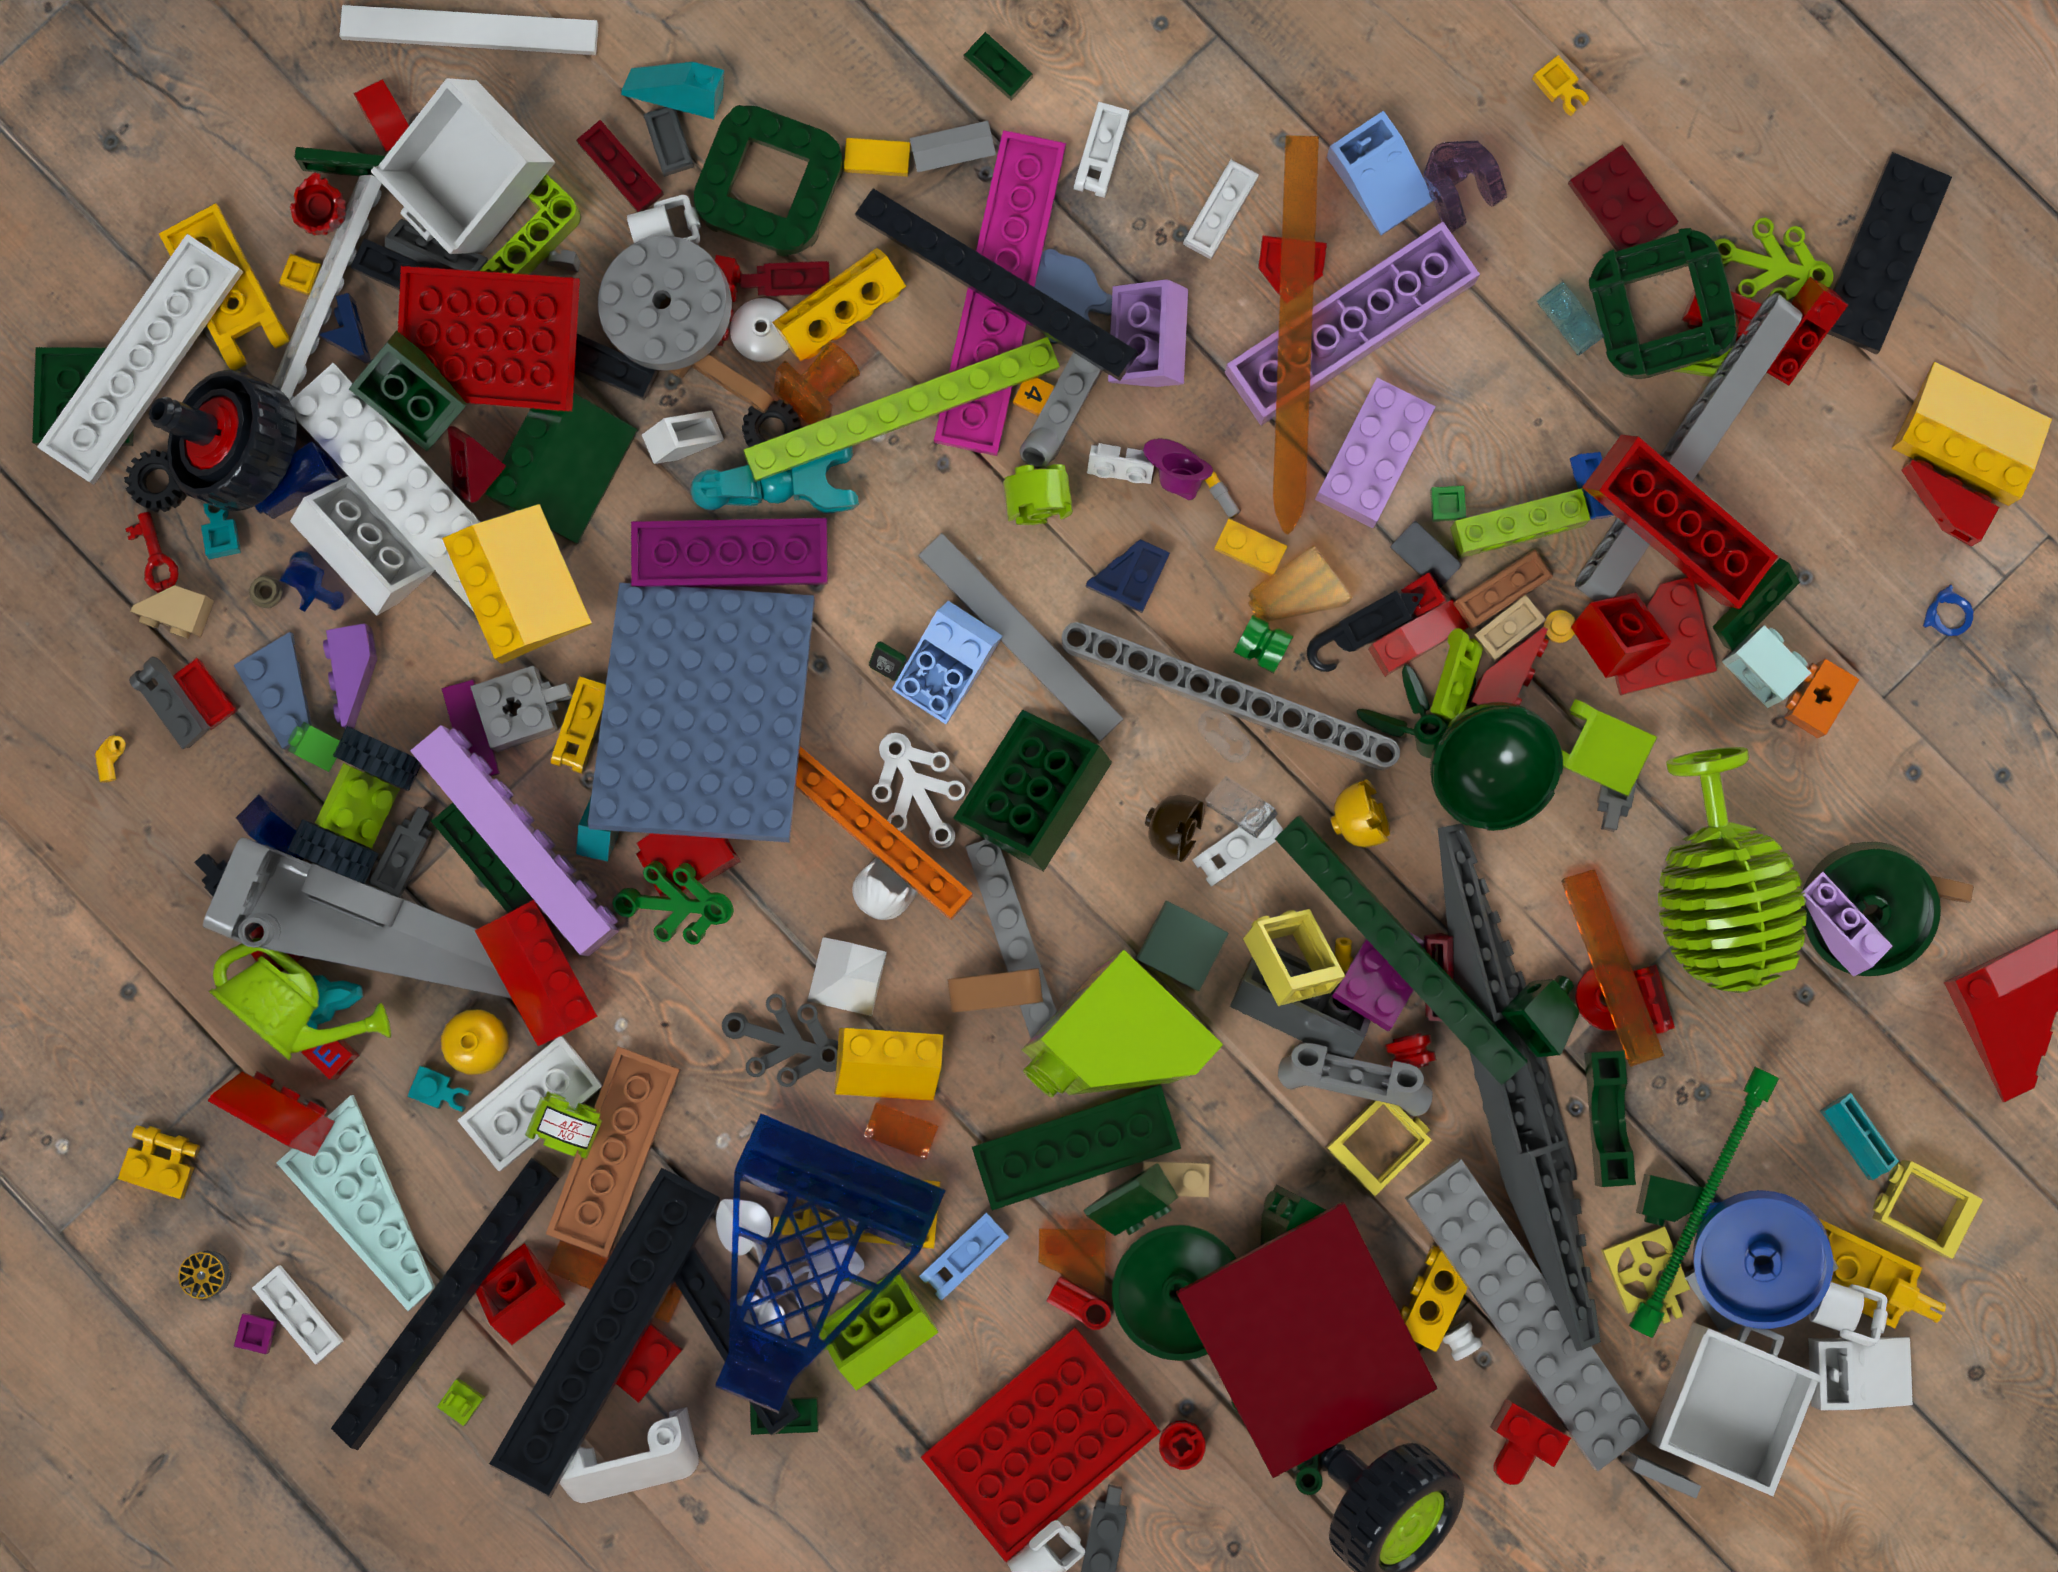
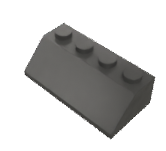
(1311, 1020)

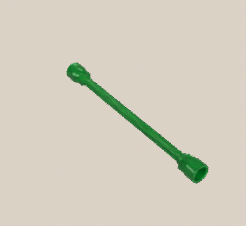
(1649, 1314)

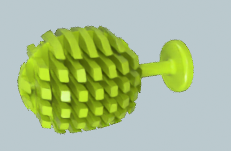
(1730, 891)

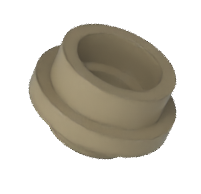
(257, 587)

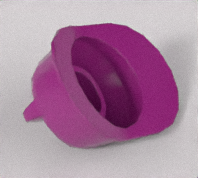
(1178, 467)

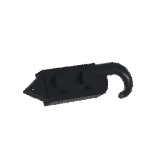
(1365, 626)

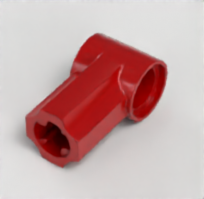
(1076, 1302)

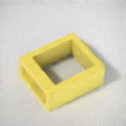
(1325, 968)
(1357, 1169)
(1955, 1225)

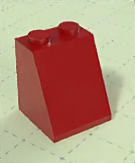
(705, 854)

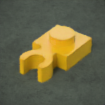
(1558, 81)

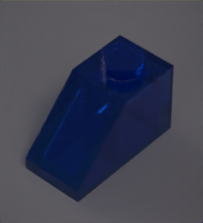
(268, 825)

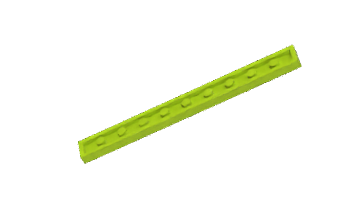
(901, 409)

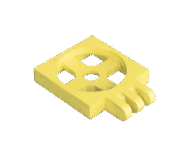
(1612, 1255)

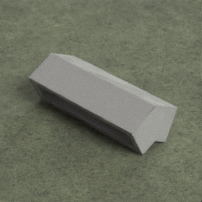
(952, 146)

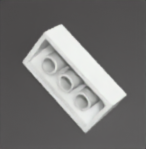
(361, 544)

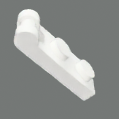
(1101, 148)
(1235, 851)

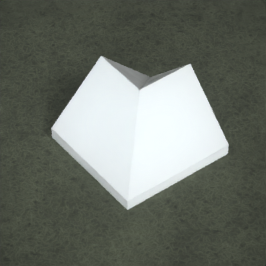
(847, 976)

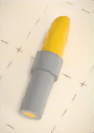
(1221, 493)

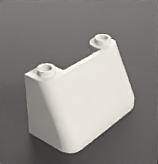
(670, 1458)

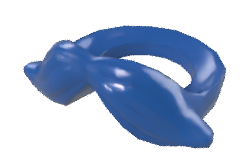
(1948, 596)

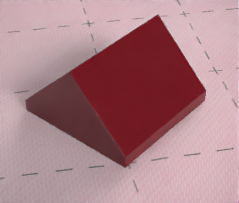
(471, 465)

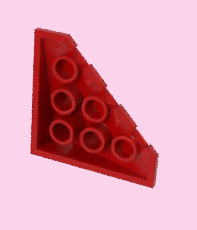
(2010, 1011)

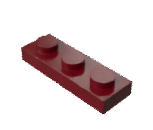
(619, 167)

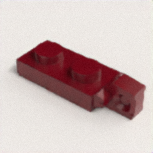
(787, 278)

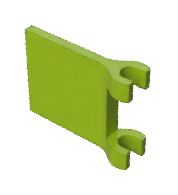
(1608, 749)

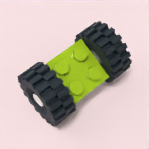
(355, 806)

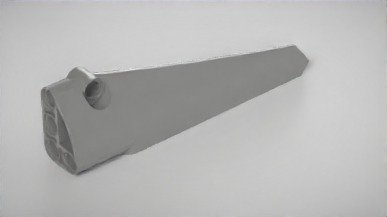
(343, 921)

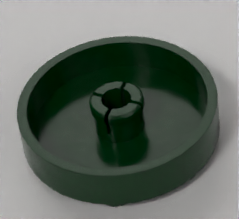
(1904, 897)

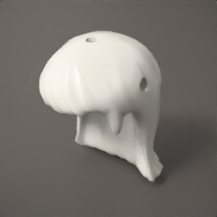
(881, 891)

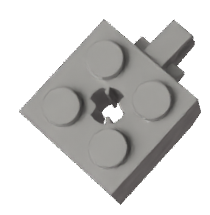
(534, 718)

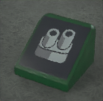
(887, 661)

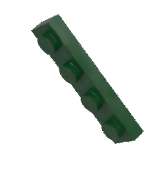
(481, 858)

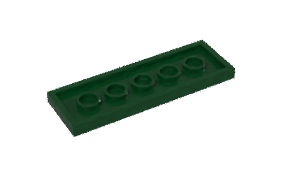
(1076, 1147)

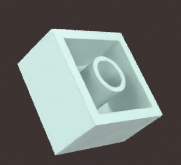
(1767, 666)

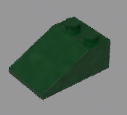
(409, 391)
(1284, 1212)

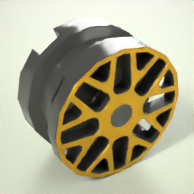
(204, 1274)

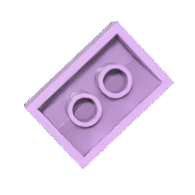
(1154, 323)

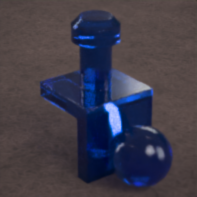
(307, 579)

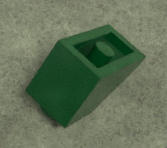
(1666, 1199)

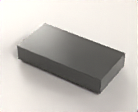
(668, 140)

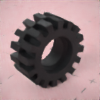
(777, 409)
(138, 487)

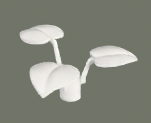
(757, 1220)

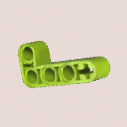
(544, 219)

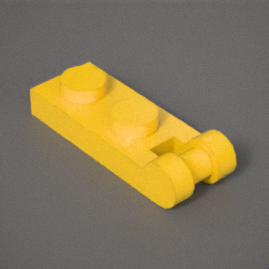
(580, 725)

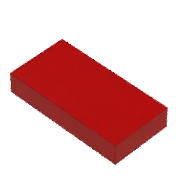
(205, 693)

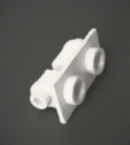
(1106, 463)

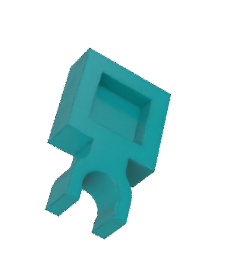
(220, 535)
(433, 1089)

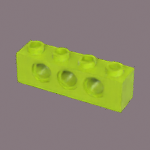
(1520, 523)

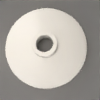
(753, 344)

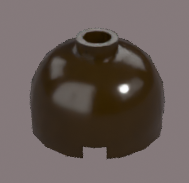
(1174, 825)

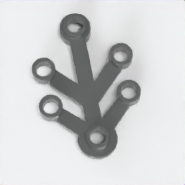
(789, 1042)

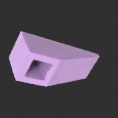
(1843, 927)

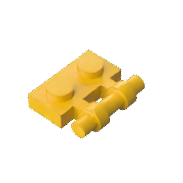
(157, 1172)

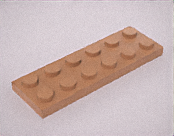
(604, 1183)

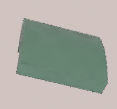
(1182, 945)

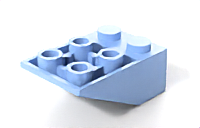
(1380, 172)
(946, 661)

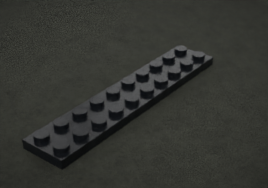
(605, 1333)

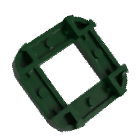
(753, 224)
(1653, 259)

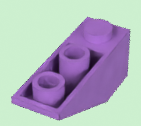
(352, 663)

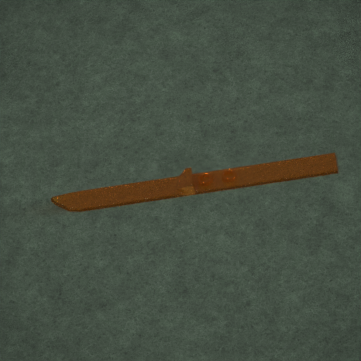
(1295, 328)

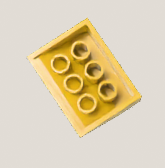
(1973, 434)
(517, 582)

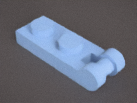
(965, 1255)

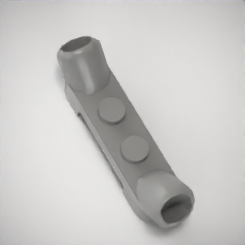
(1059, 412)
(1397, 1085)

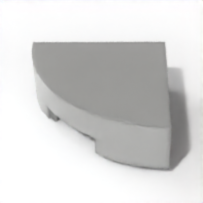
(566, 260)

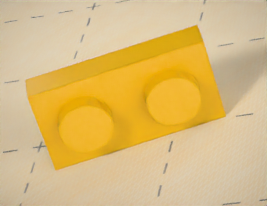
(1250, 547)

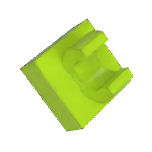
(460, 1402)

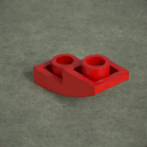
(382, 113)

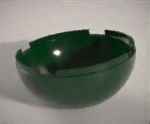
(1495, 766)

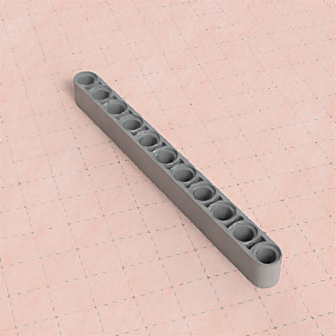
(1698, 435)
(1246, 694)

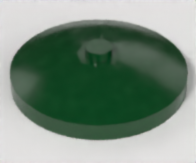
(1148, 1283)

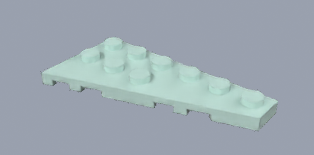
(359, 1201)

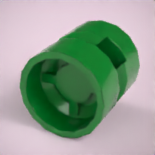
(1263, 644)

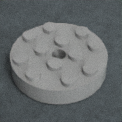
(638, 284)

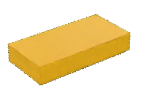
(877, 157)

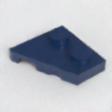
(1131, 576)

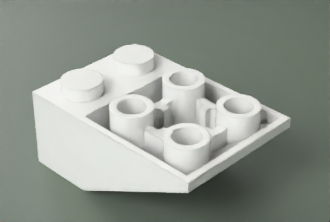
(1861, 1375)

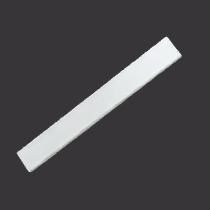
(469, 30)

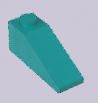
(678, 86)

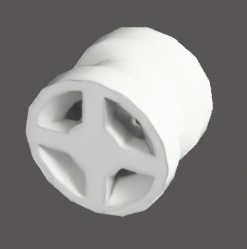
(1462, 1340)

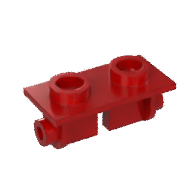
(1654, 998)

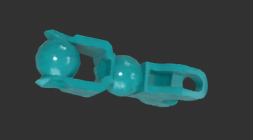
(806, 482)

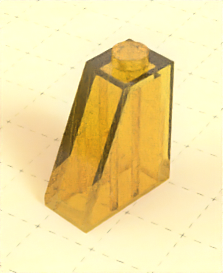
(1299, 589)

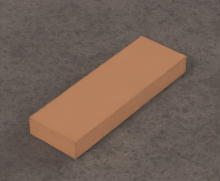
(1503, 589)

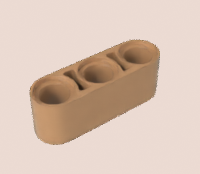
(995, 990)

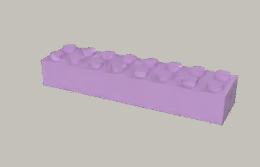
(1362, 316)
(515, 841)

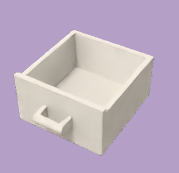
(462, 168)
(1734, 1407)

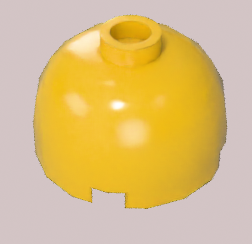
(1360, 816)
(474, 1042)

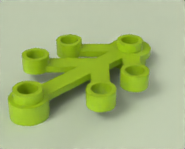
(1777, 264)

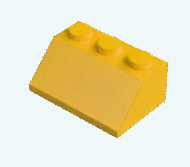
(888, 1064)

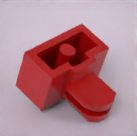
(1525, 1440)

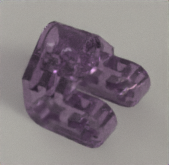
(1451, 164)

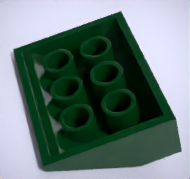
(563, 464)
(1033, 789)

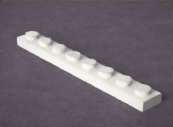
(327, 284)

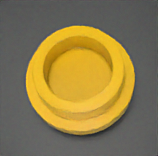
(1559, 626)

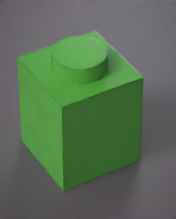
(313, 746)

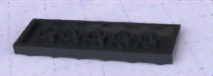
(1887, 250)

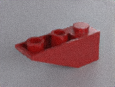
(1820, 311)
(1954, 508)
(1507, 676)

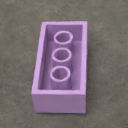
(1375, 453)

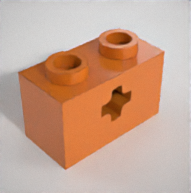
(1835, 687)

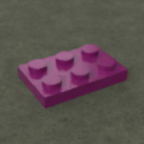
(1374, 987)

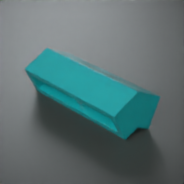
(1859, 1136)

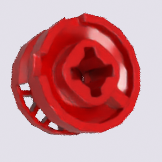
(1182, 1444)

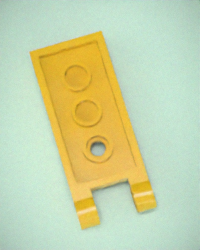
(253, 308)

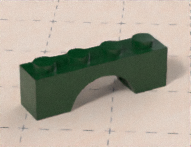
(1606, 1100)

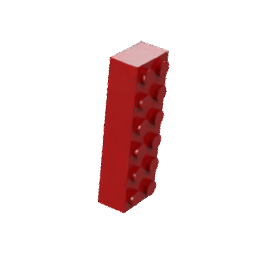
(1680, 521)

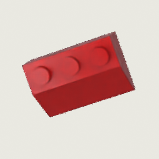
(274, 1111)

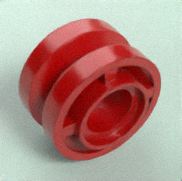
(1412, 1050)

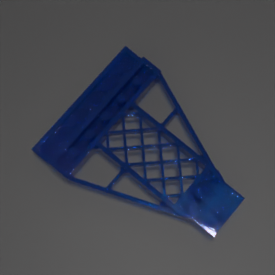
(827, 1182)

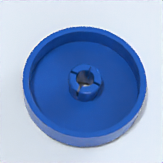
(1769, 1226)

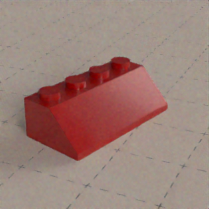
(536, 973)

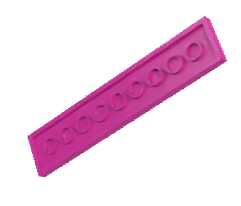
(1014, 239)

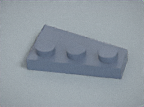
(277, 686)

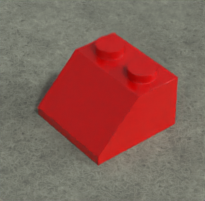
(1619, 634)
(518, 1295)

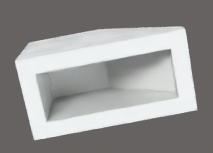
(682, 436)

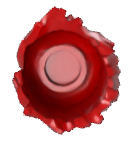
(318, 206)

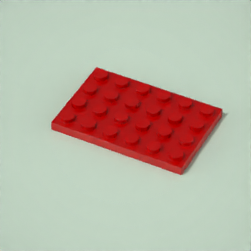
(495, 333)
(1040, 1444)

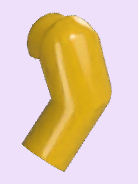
(107, 755)

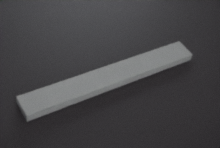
(1021, 637)

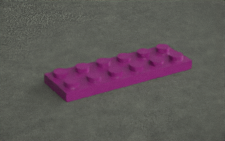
(729, 552)

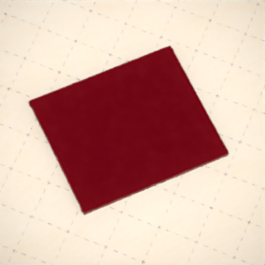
(1307, 1339)

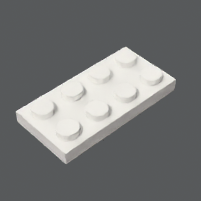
(504, 1115)

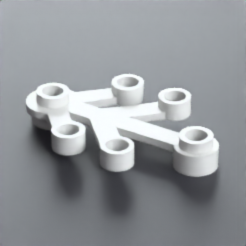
(915, 785)

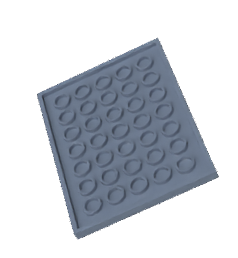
(702, 713)

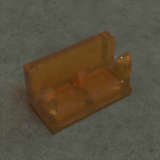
(901, 1130)

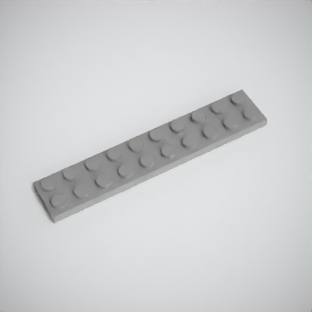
(1526, 1314)

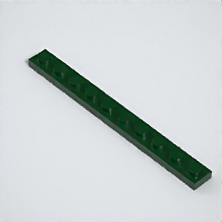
(1401, 950)

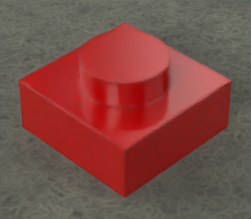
(1432, 594)

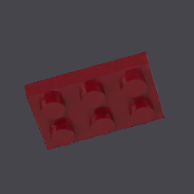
(1622, 200)

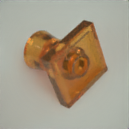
(812, 389)

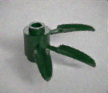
(1427, 727)

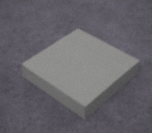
(1660, 1474)

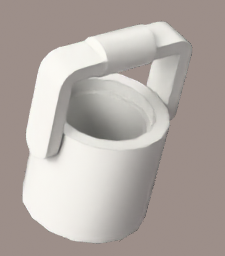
(656, 222)
(1843, 1308)
(1038, 1555)

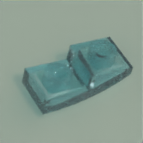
(1570, 318)

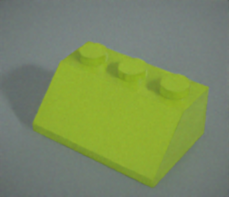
(880, 1334)

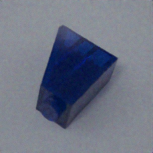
(306, 474)

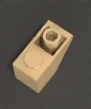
(178, 608)

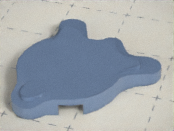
(1071, 284)

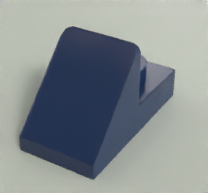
(351, 336)

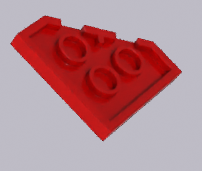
(1689, 654)

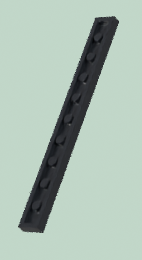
(997, 284)
(590, 357)
(444, 1304)

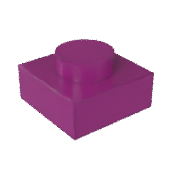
(255, 1333)

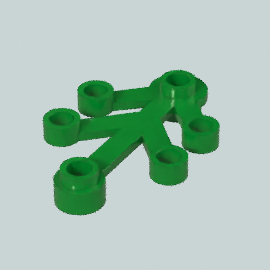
(713, 906)

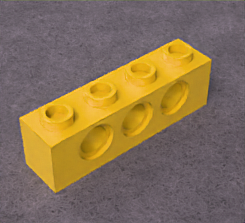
(821, 304)
(1447, 1300)

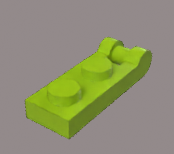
(1456, 675)

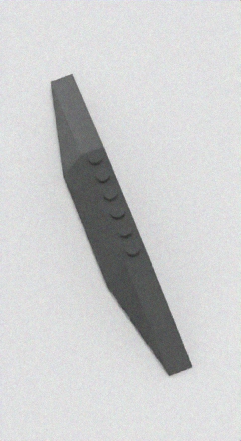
(1524, 1109)

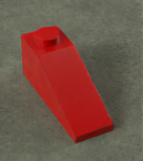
(1416, 637)

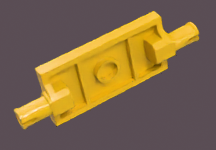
(1882, 1272)

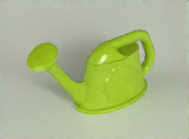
(282, 1003)

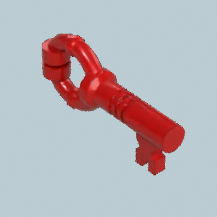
(156, 557)

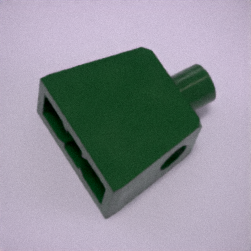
(1544, 1015)

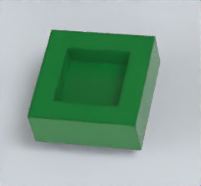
(1448, 503)

